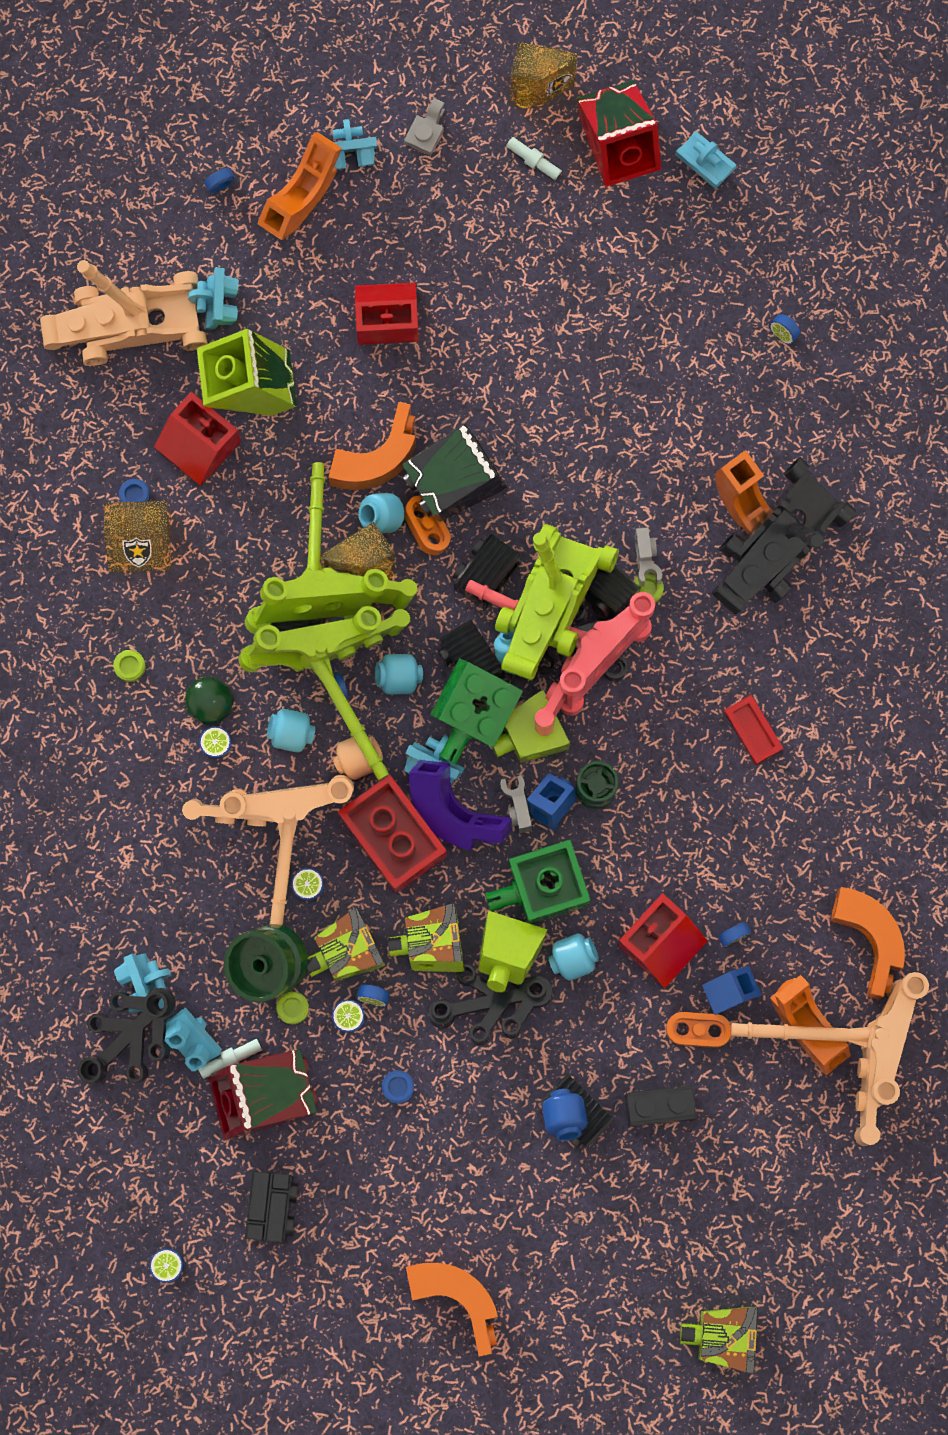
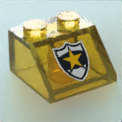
(541, 74)
(137, 536)
(361, 553)

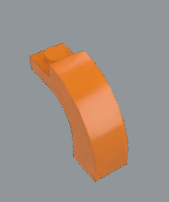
(291, 206)
(377, 467)
(740, 491)
(880, 928)
(797, 1008)
(450, 1281)

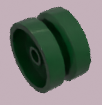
(265, 962)

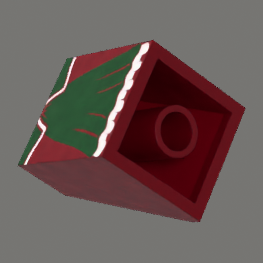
(262, 1093)

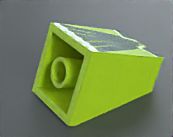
(246, 374)

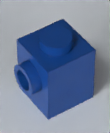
(731, 990)

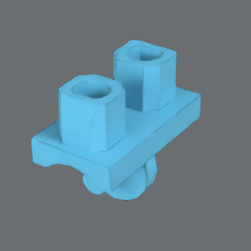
(363, 147)
(706, 159)
(210, 298)
(418, 752)
(143, 975)
(191, 1039)

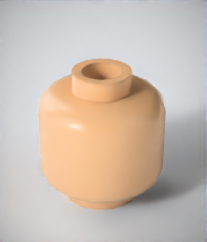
(351, 759)

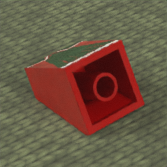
(620, 132)

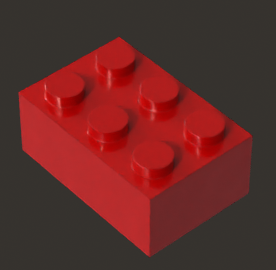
(392, 834)

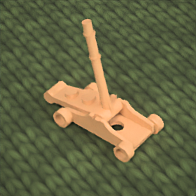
(122, 316)
(278, 806)
(879, 1041)

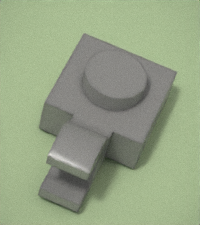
(426, 132)
(645, 550)
(519, 812)

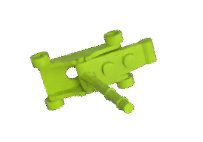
(324, 591)
(551, 600)
(315, 648)

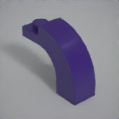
(446, 815)

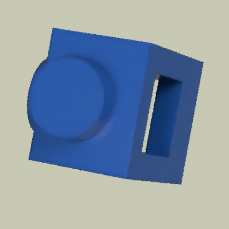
(541, 805)

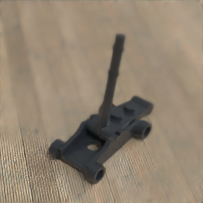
(780, 540)

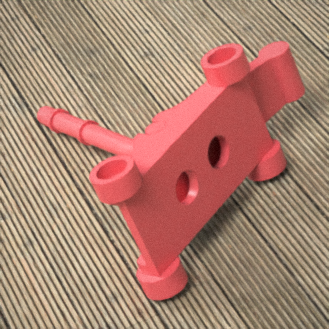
(594, 655)

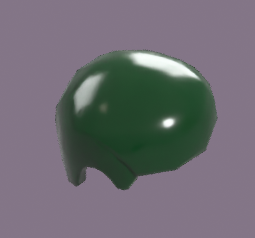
(208, 700)

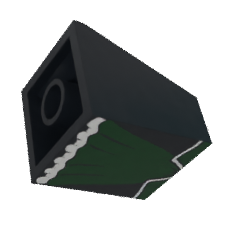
(453, 474)

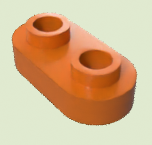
(425, 528)
(698, 1027)

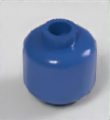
(564, 1115)

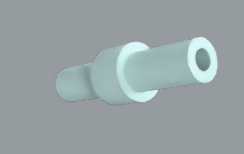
(533, 158)
(230, 1057)

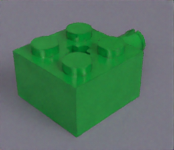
(466, 720)
(528, 876)

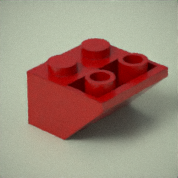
(386, 313)
(197, 439)
(662, 941)

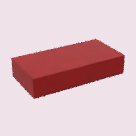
(753, 730)

